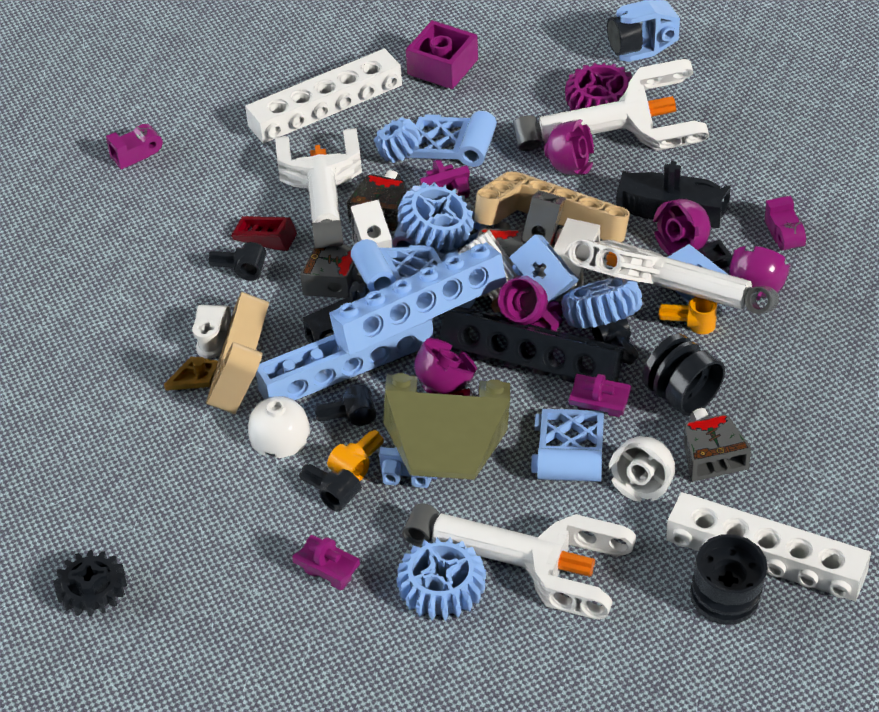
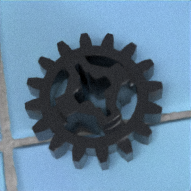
(90, 583)

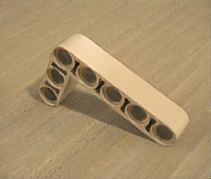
(515, 191)
(238, 355)

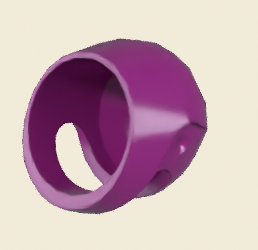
(522, 300)

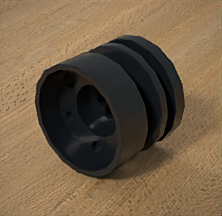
(683, 374)
(728, 579)

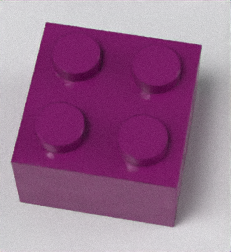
(442, 54)

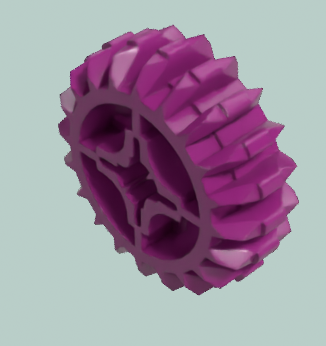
(596, 85)

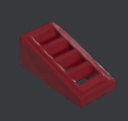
(276, 232)

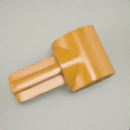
(699, 314)
(355, 456)

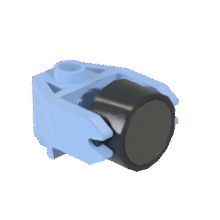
(658, 30)

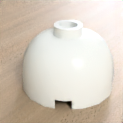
(278, 427)
(642, 468)

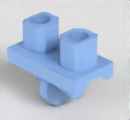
(393, 468)

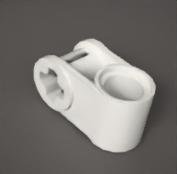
(211, 329)

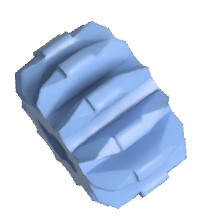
(397, 140)

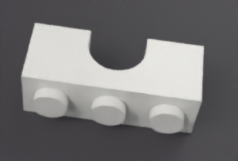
(573, 231)

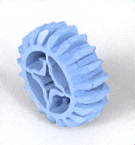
(435, 217)
(601, 302)
(441, 578)

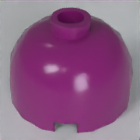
(570, 148)
(681, 224)
(760, 267)
(442, 369)

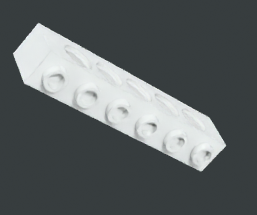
(323, 95)
(788, 550)

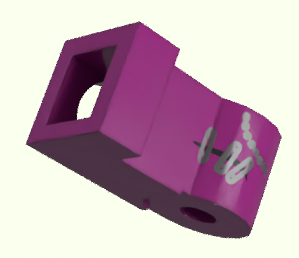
(134, 145)
(784, 223)

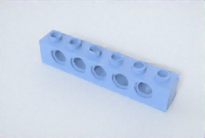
(417, 298)
(327, 364)

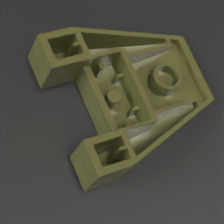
(443, 431)

